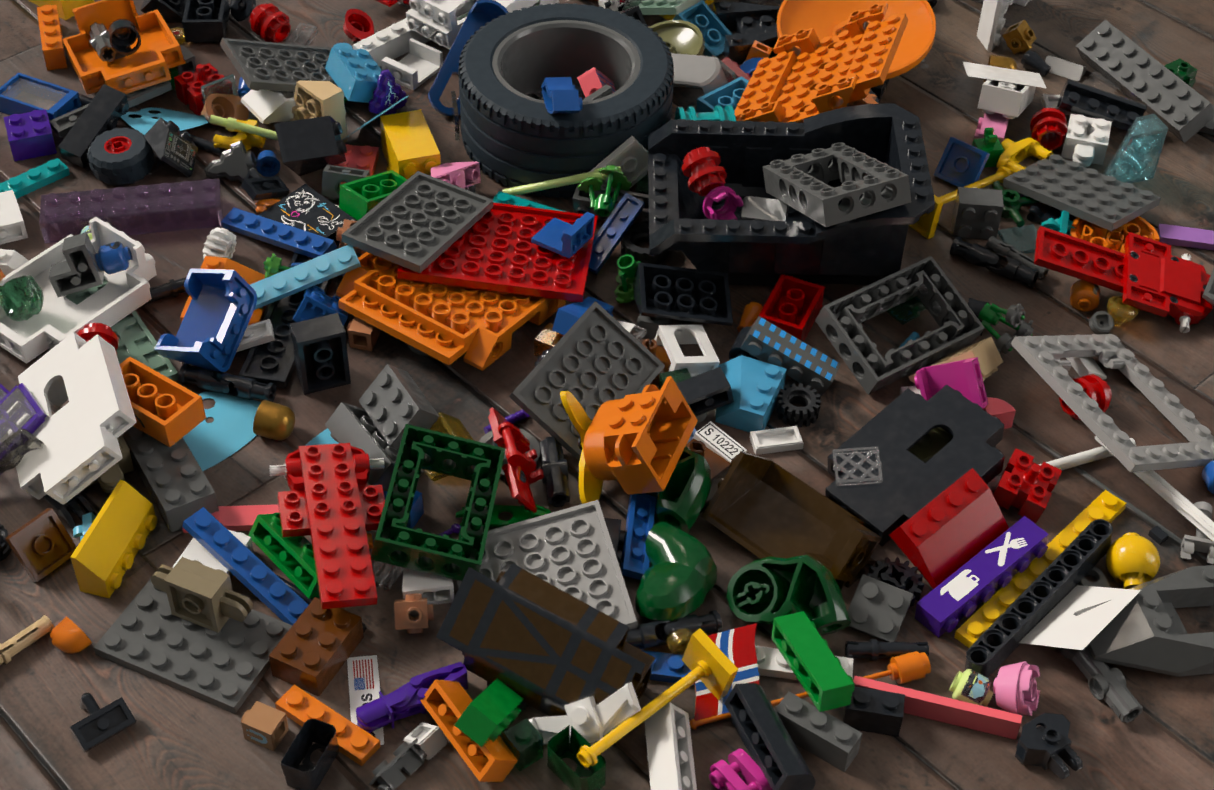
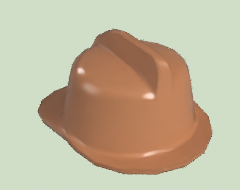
(225, 106)

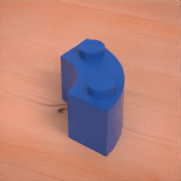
(561, 96)

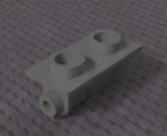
(406, 758)

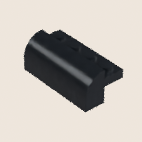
(1100, 104)
(768, 738)

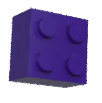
(30, 135)

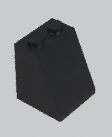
(310, 144)

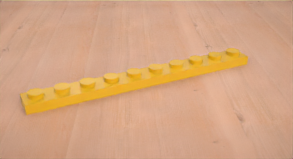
(1104, 507)

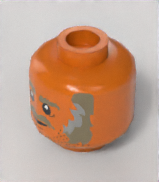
(1084, 295)

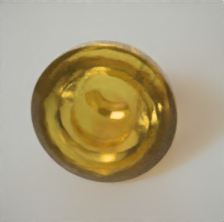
(1120, 312)

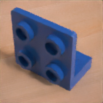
(565, 237)
(317, 304)

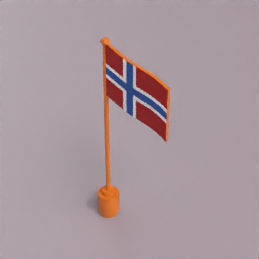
(739, 647)

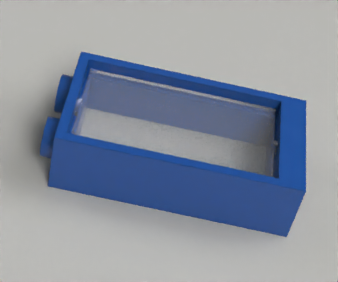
(28, 93)

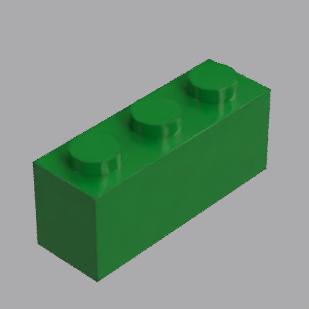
(490, 713)

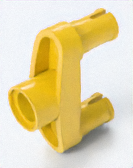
(249, 140)
(1018, 151)

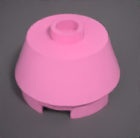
(1017, 688)

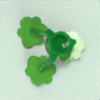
(604, 204)

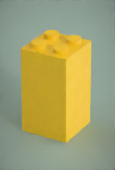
(408, 143)

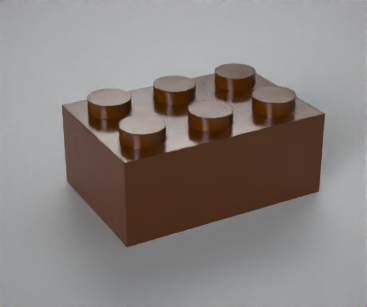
(316, 647)

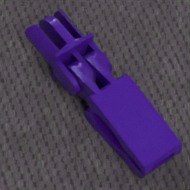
(406, 699)

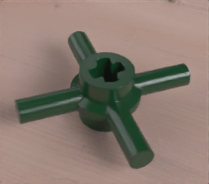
(1013, 203)

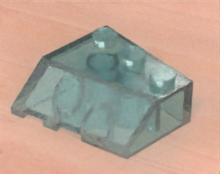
(1139, 151)

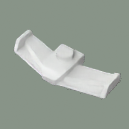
(591, 719)

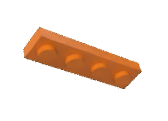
(352, 739)

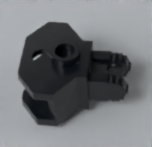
(1048, 745)

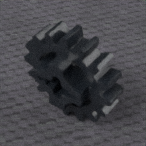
(898, 575)

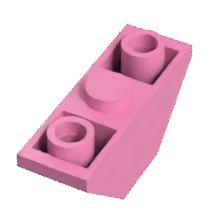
(458, 173)

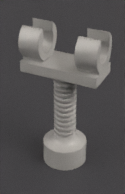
(1199, 543)

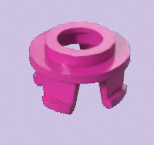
(728, 209)

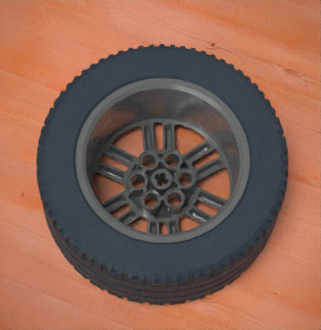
(504, 103)

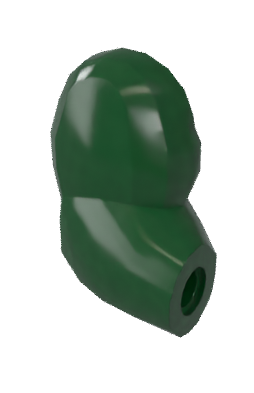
(685, 491)
(678, 576)
(788, 586)

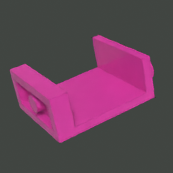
(959, 375)

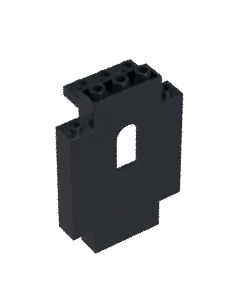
(907, 479)

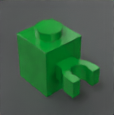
(991, 145)

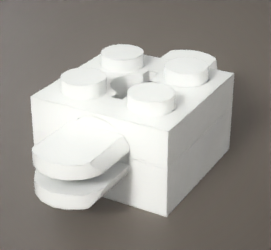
(1086, 140)

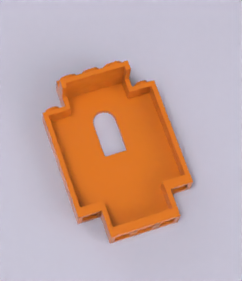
(130, 73)

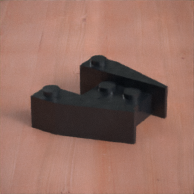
(750, 24)

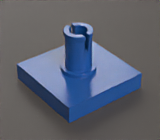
(961, 163)

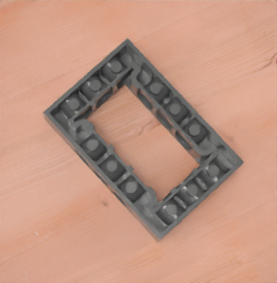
(859, 174)
(923, 279)

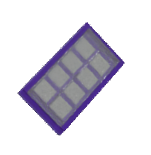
(19, 411)

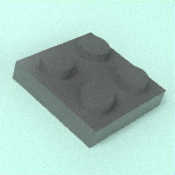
(878, 609)

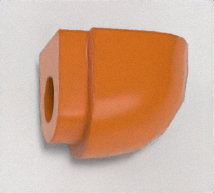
(69, 637)

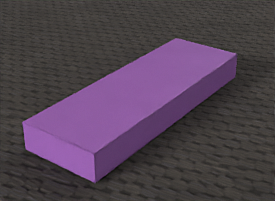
(1186, 236)

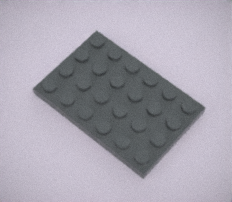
(276, 64)
(1082, 192)
(417, 221)
(594, 363)
(190, 657)

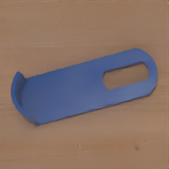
(481, 13)

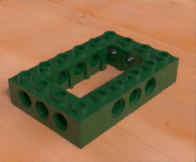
(449, 456)

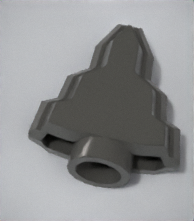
(232, 164)

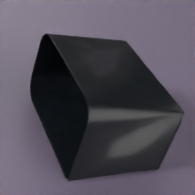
(324, 737)

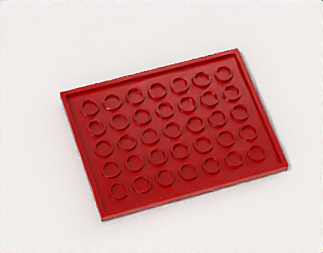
(502, 258)

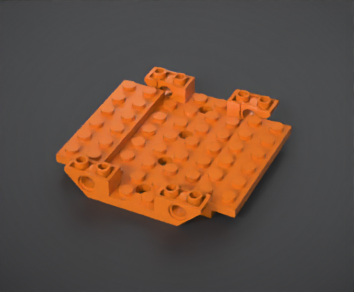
(824, 71)
(439, 317)

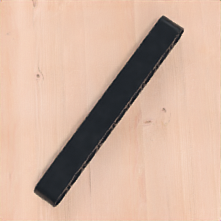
(1039, 598)

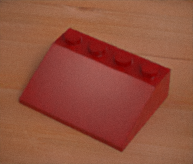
(951, 528)

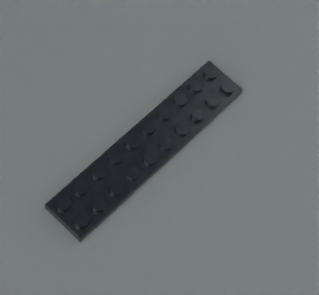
(276, 359)

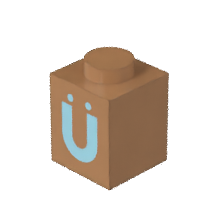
(264, 725)

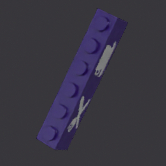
(981, 577)

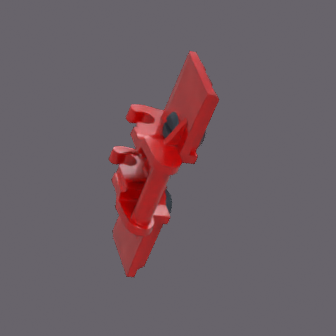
(520, 464)

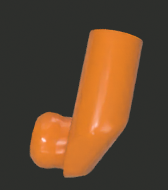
(264, 204)

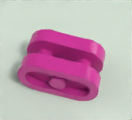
(739, 775)

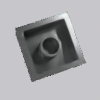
(977, 213)

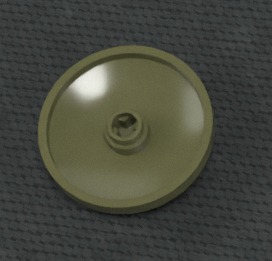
(680, 36)

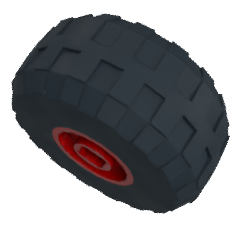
(120, 156)

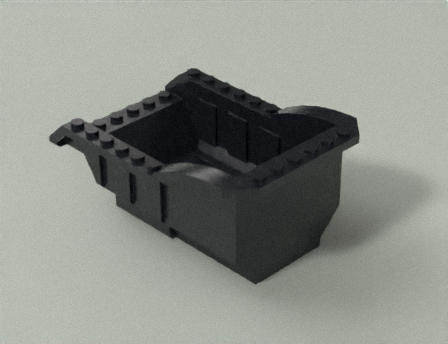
(800, 247)

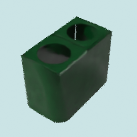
(559, 748)

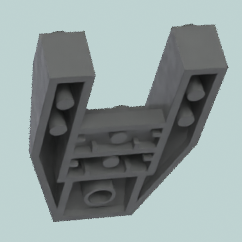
(1150, 631)

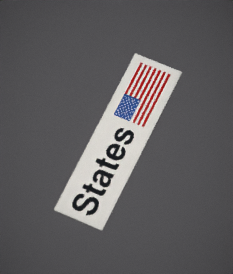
(363, 686)

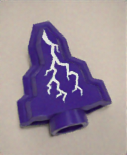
(386, 95)

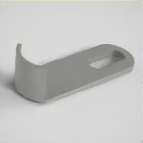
(698, 72)

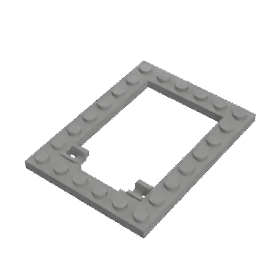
(1044, 356)

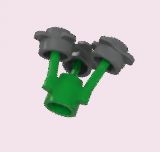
(1014, 318)

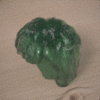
(21, 298)

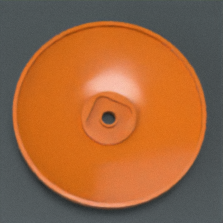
(830, 19)

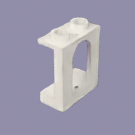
(672, 335)

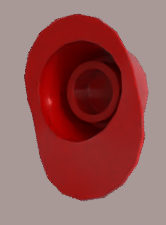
(358, 25)

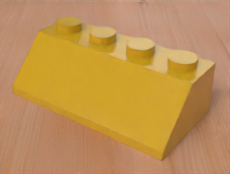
(113, 541)

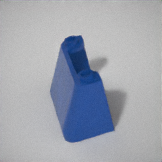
(213, 321)

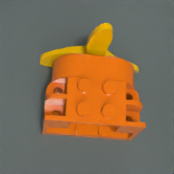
(631, 439)

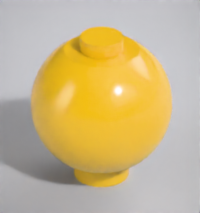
(1132, 560)

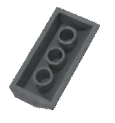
(355, 427)

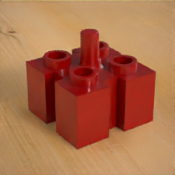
(189, 85)
(1026, 485)

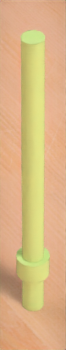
(232, 123)
(564, 181)

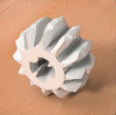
(220, 243)

